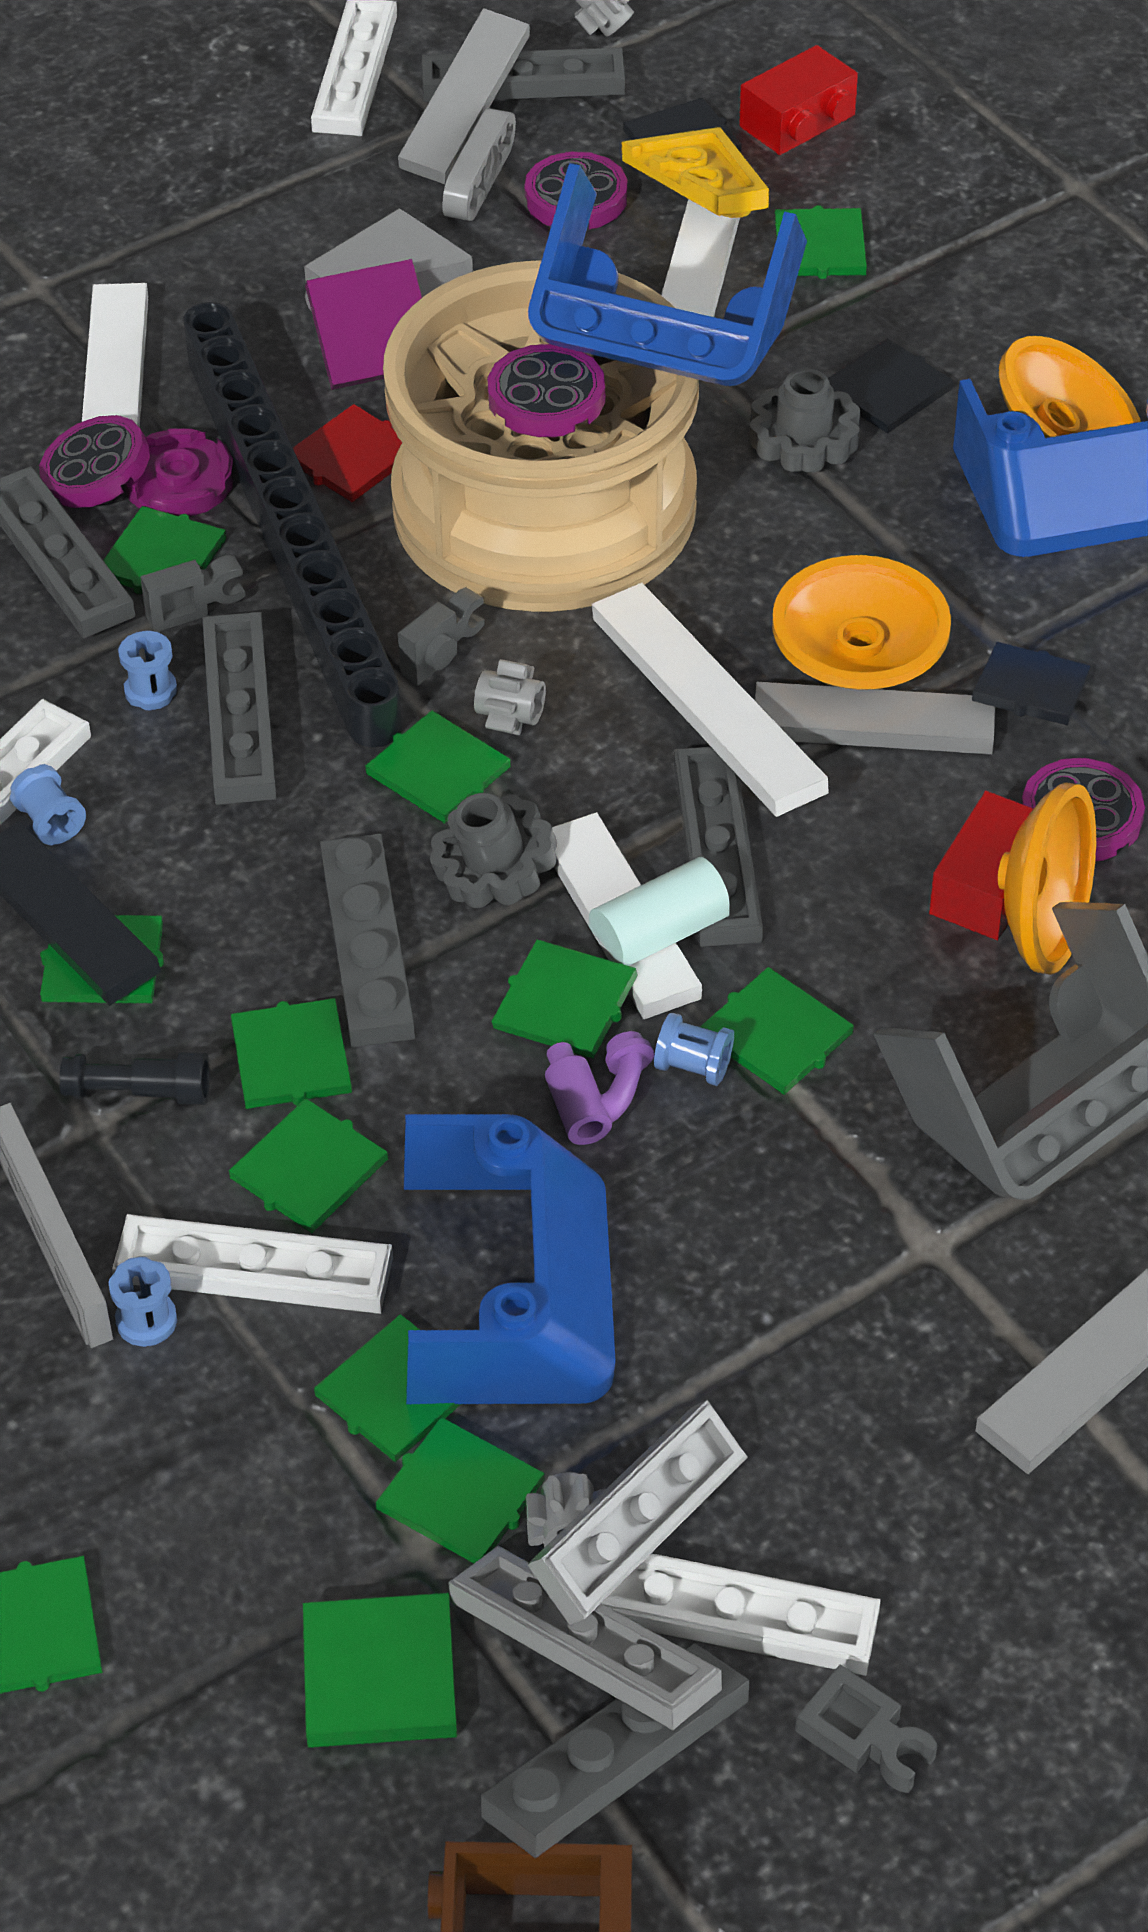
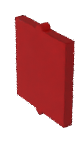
(350, 452)

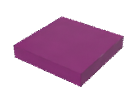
(357, 316)

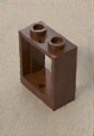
(510, 1870)

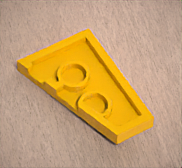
(701, 168)

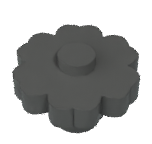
(804, 423)
(493, 850)

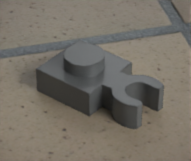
(184, 590)
(432, 638)
(859, 1723)

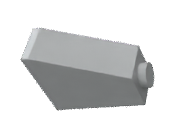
(395, 240)

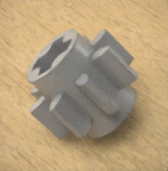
(603, 14)
(509, 697)
(557, 1506)

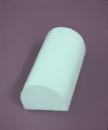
(661, 911)

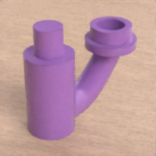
(581, 1107)

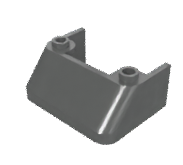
(1063, 1096)

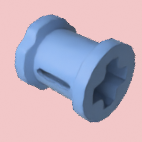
(158, 656)
(53, 812)
(693, 1049)
(133, 1305)

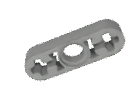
(479, 164)

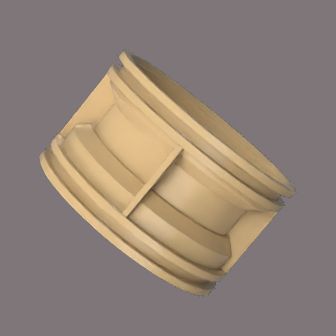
(521, 513)

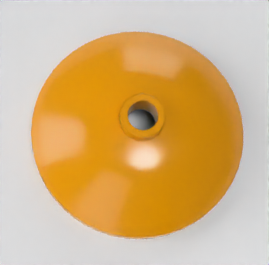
(1061, 388)
(861, 622)
(1046, 866)

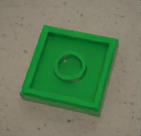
(378, 1670)

